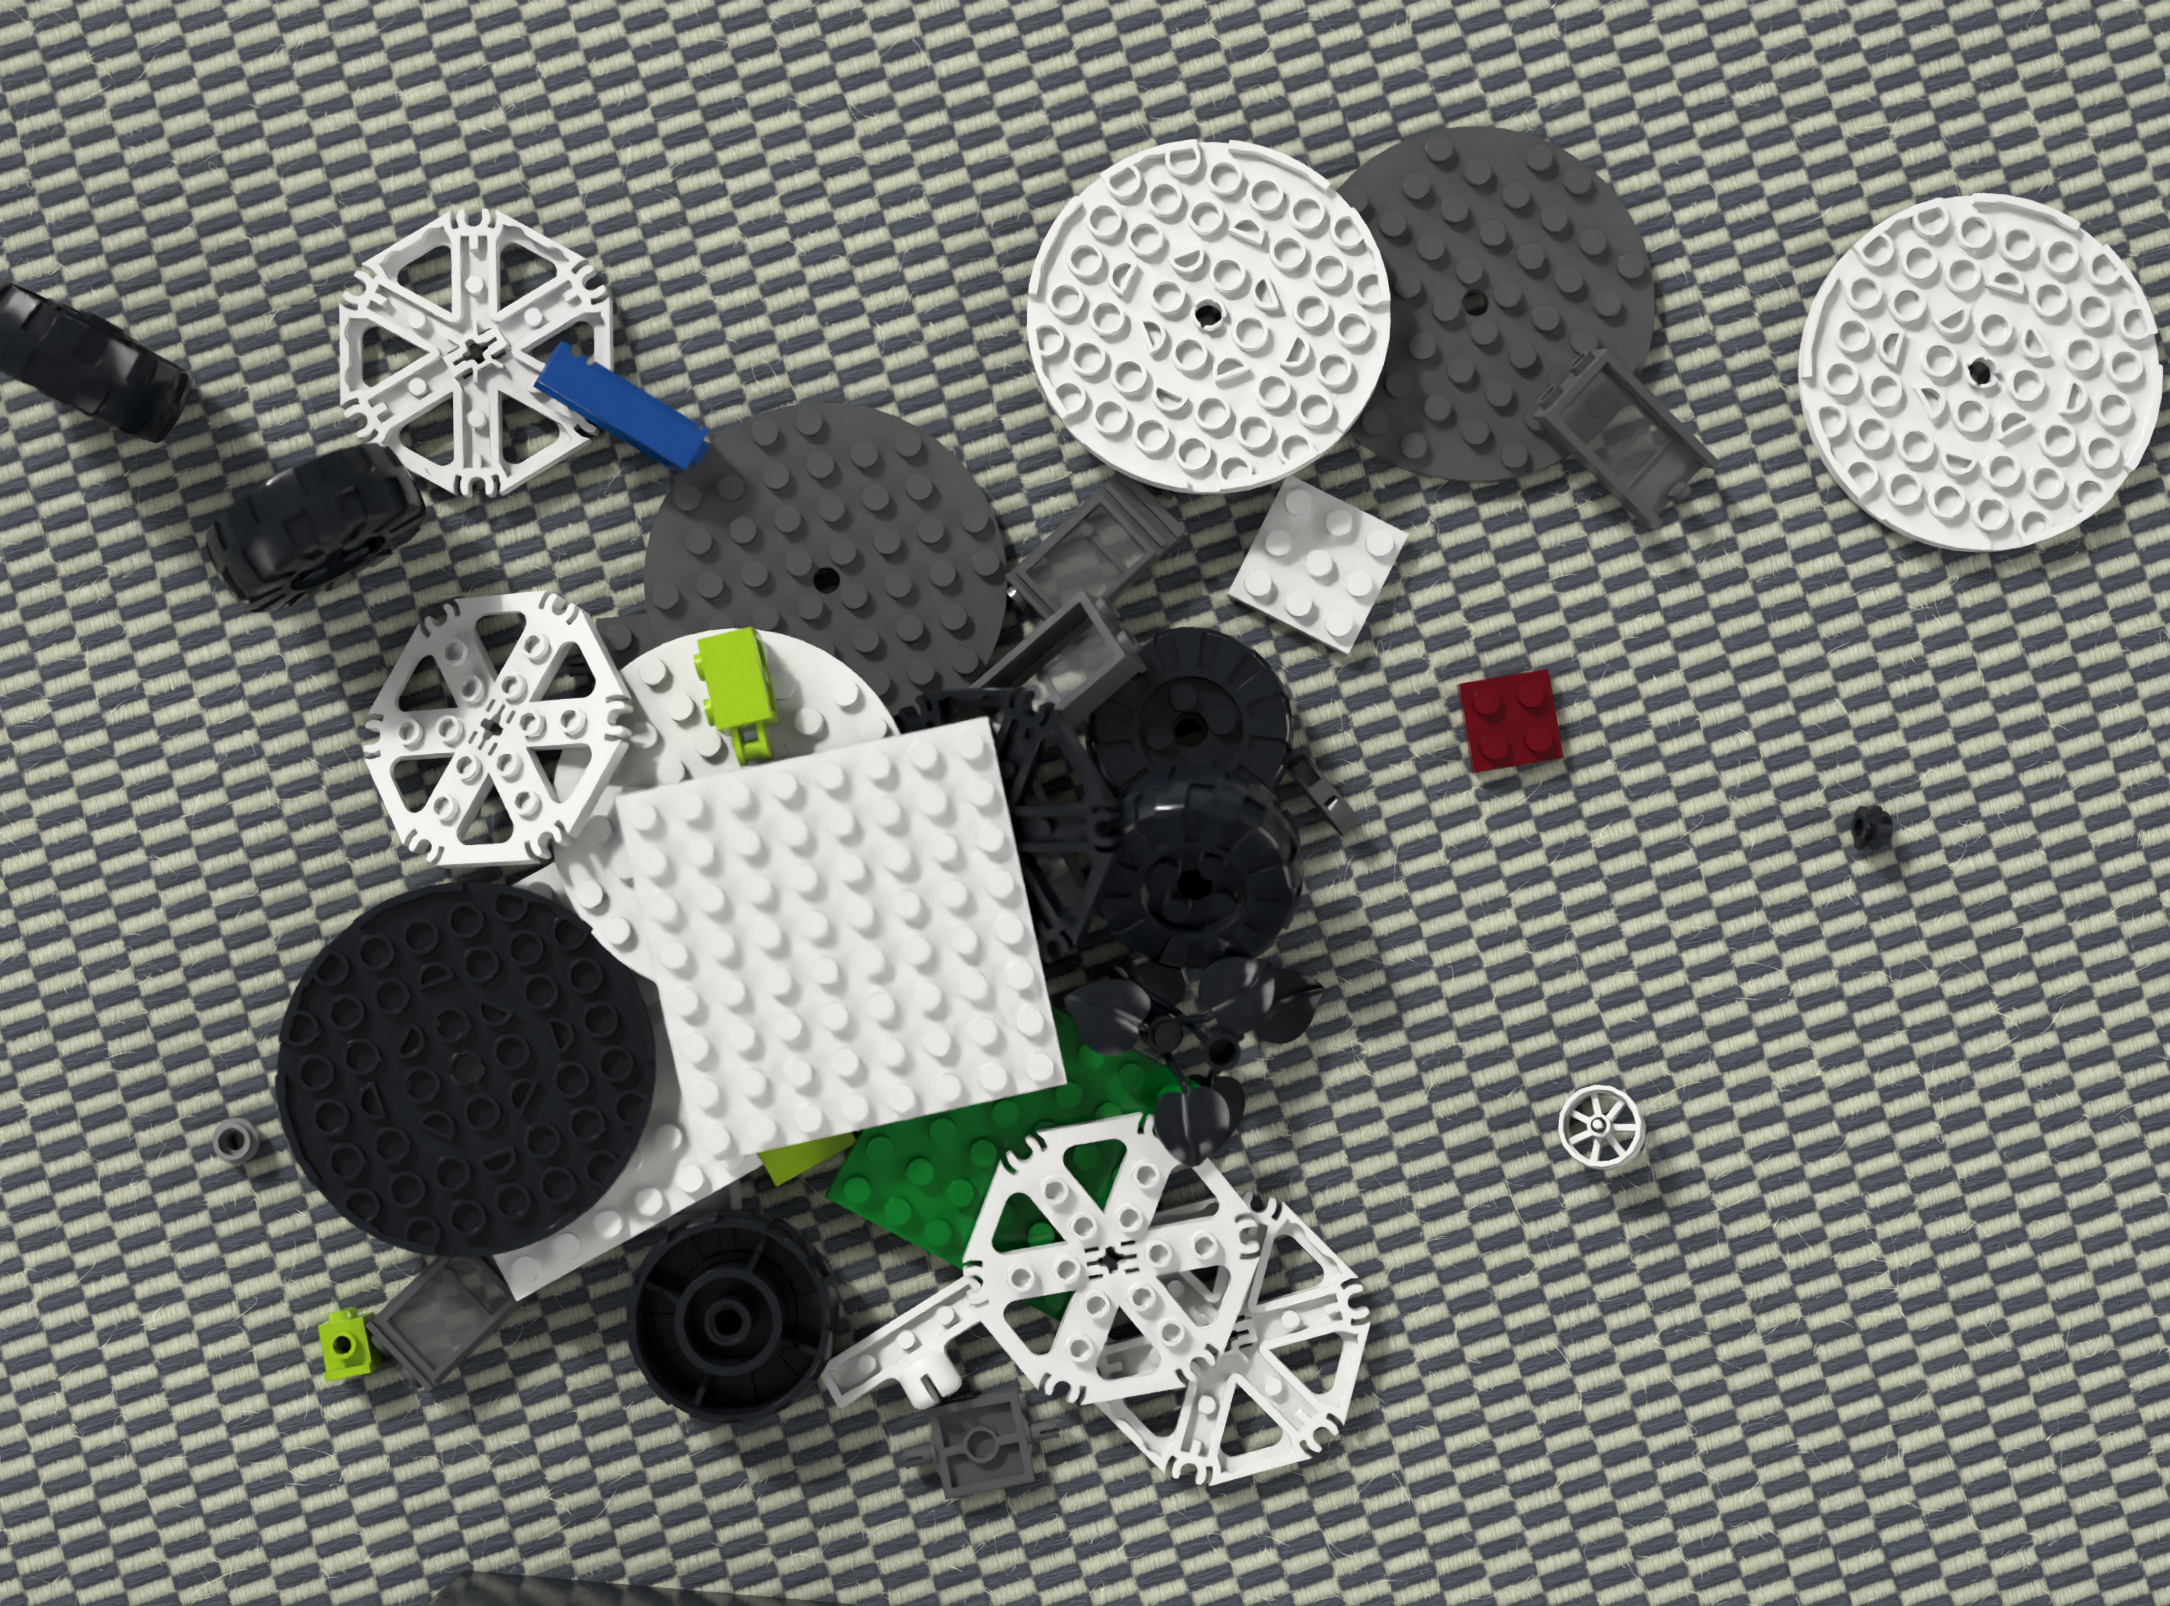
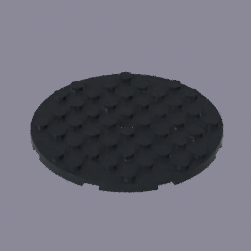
(375, 1086)

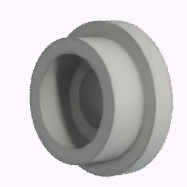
(222, 1140)

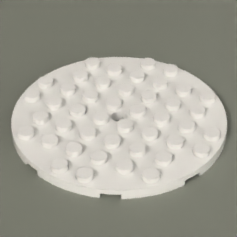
(2065, 357)
(1223, 400)
(671, 742)

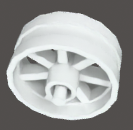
(1601, 1127)

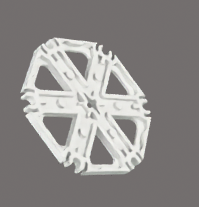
(447, 338)
(527, 725)
(1096, 1300)
(1253, 1366)

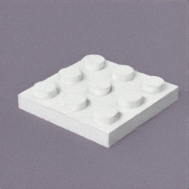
(1317, 564)

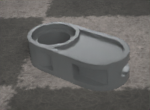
(1322, 794)

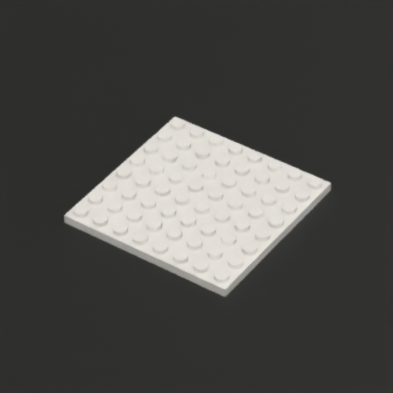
(841, 940)

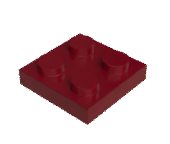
(1510, 721)

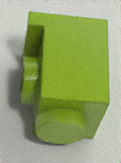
(363, 1355)

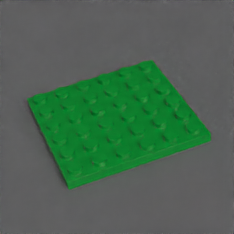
(934, 1170)

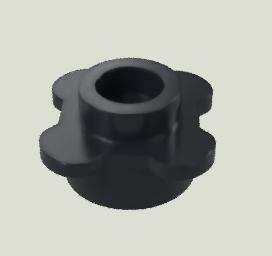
(1871, 828)

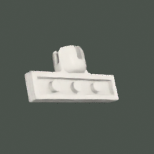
(908, 1351)

